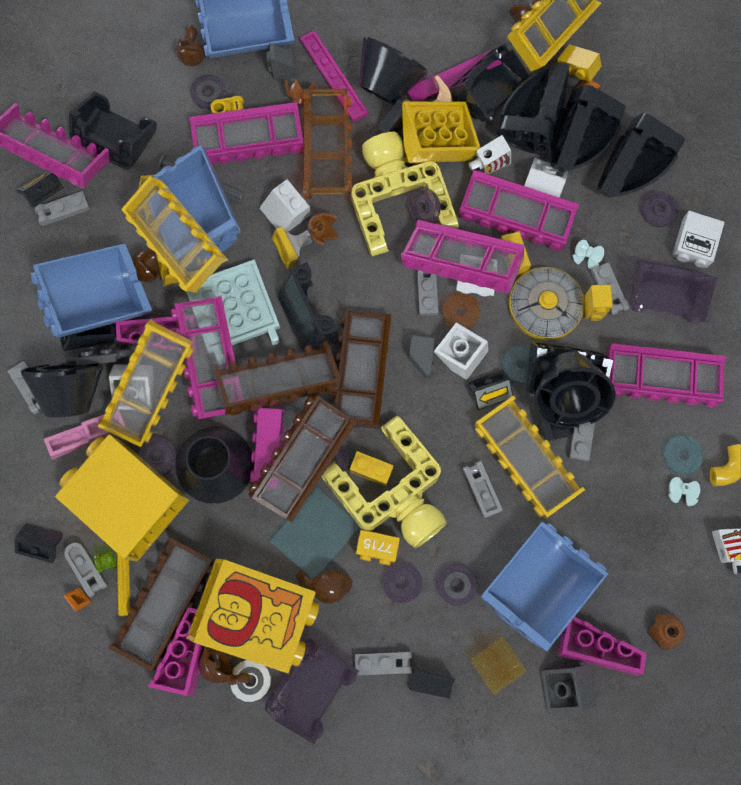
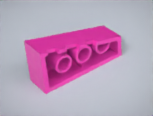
(130, 331)
(267, 437)
(598, 648)
(180, 666)

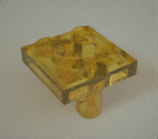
(498, 665)

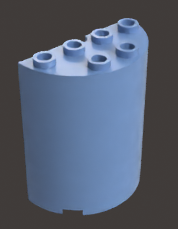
(243, 26)
(201, 193)
(89, 290)
(544, 586)

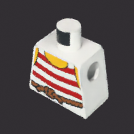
(492, 156)
(729, 547)

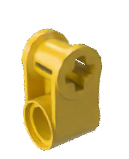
(227, 104)

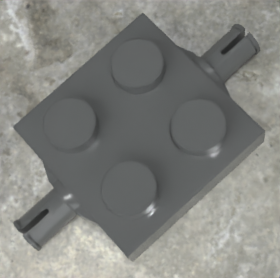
(96, 355)

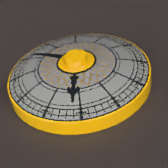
(546, 303)

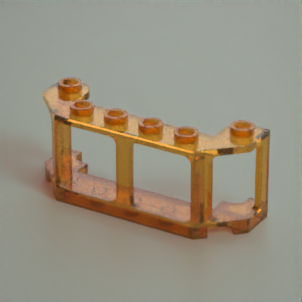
(310, 155)

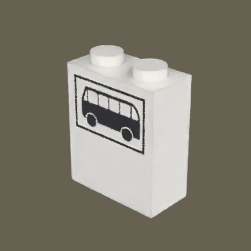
(698, 239)

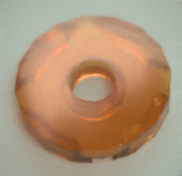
(461, 301)

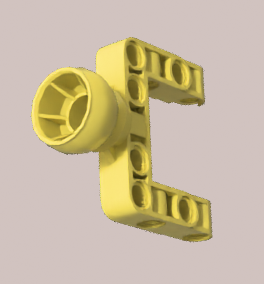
(385, 156)
(405, 502)

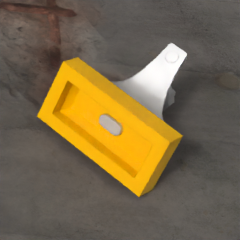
(289, 245)

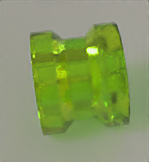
(105, 561)

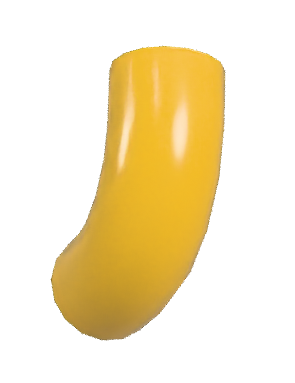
(731, 471)

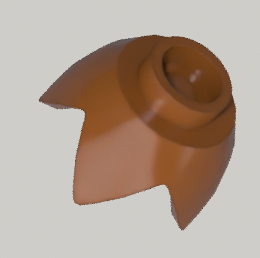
(296, 92)
(321, 228)
(659, 631)

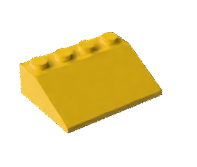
(438, 132)

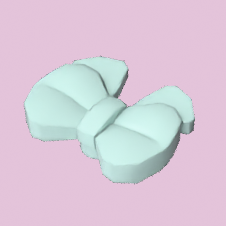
(583, 249)
(677, 488)

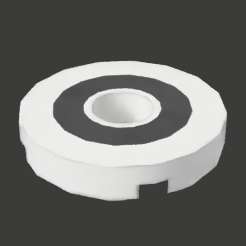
(262, 685)

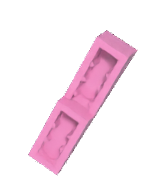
(75, 438)

